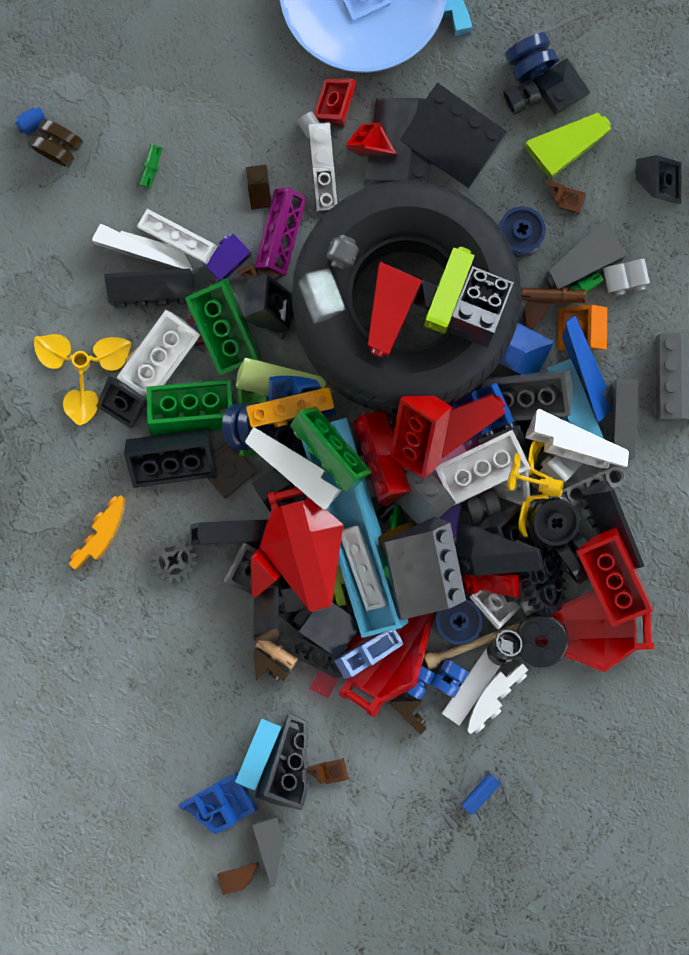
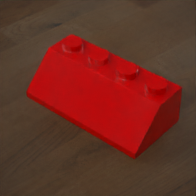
(420, 433)
(376, 443)
(614, 577)

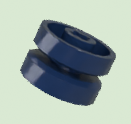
(531, 56)
(530, 223)
(237, 427)
(462, 633)

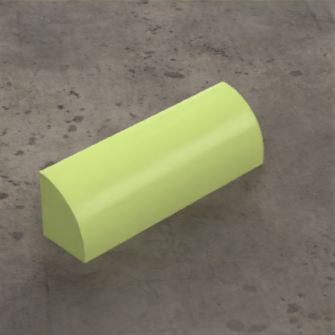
(255, 375)

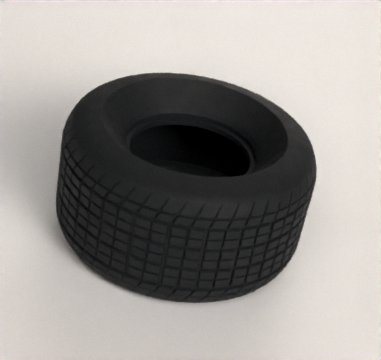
(387, 221)

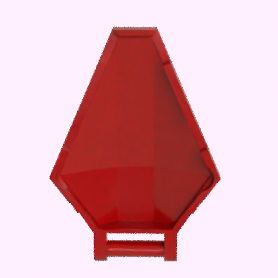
(304, 547)
(592, 636)
(394, 672)

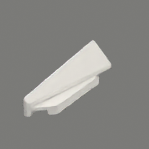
(141, 248)
(574, 443)
(295, 468)

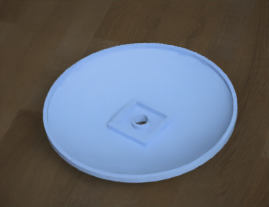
(363, 33)

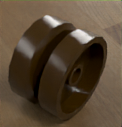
(55, 143)

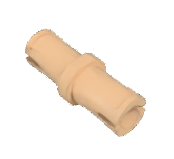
(277, 653)

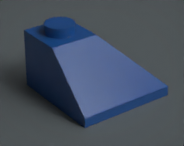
(526, 351)

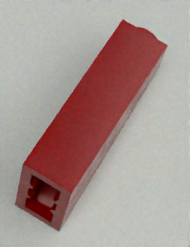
(392, 302)
(470, 419)

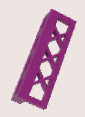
(277, 228)

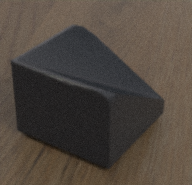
(425, 295)

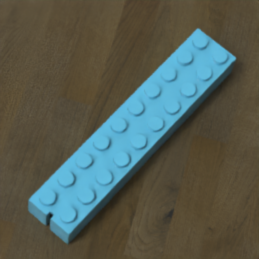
(351, 510)

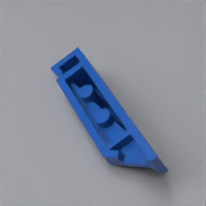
(586, 368)

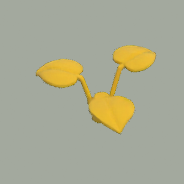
(53, 351)
(547, 485)

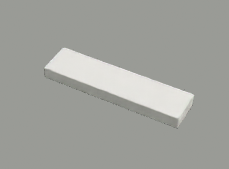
(177, 236)
(363, 568)
(471, 689)

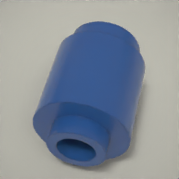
(29, 120)

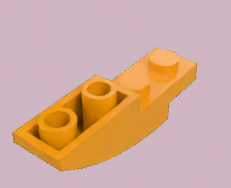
(106, 526)

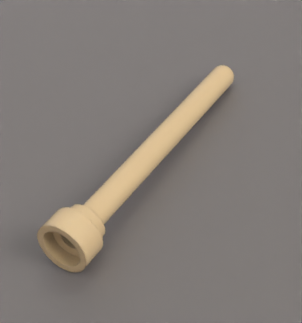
(434, 659)

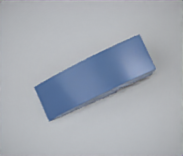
(368, 653)

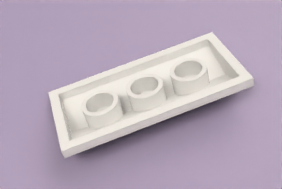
(159, 353)
(481, 467)

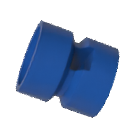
(455, 672)
(425, 678)

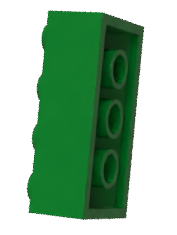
(222, 326)
(187, 406)
(329, 448)

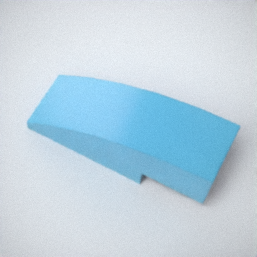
(459, 16)
(258, 754)

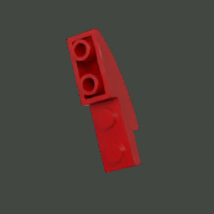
(502, 584)

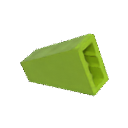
(564, 145)
(449, 289)

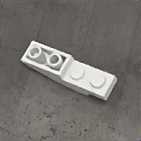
(323, 166)
(487, 703)

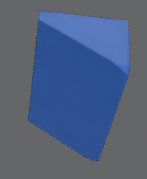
(480, 793)

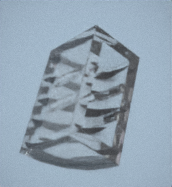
(321, 295)

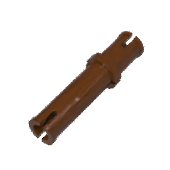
(553, 295)

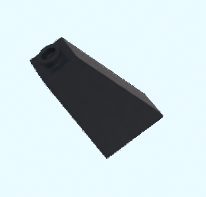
(227, 532)

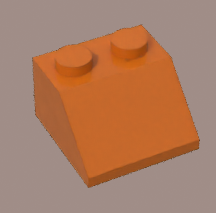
(592, 322)

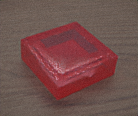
(323, 684)

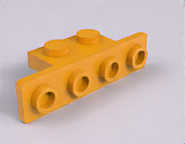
(286, 409)

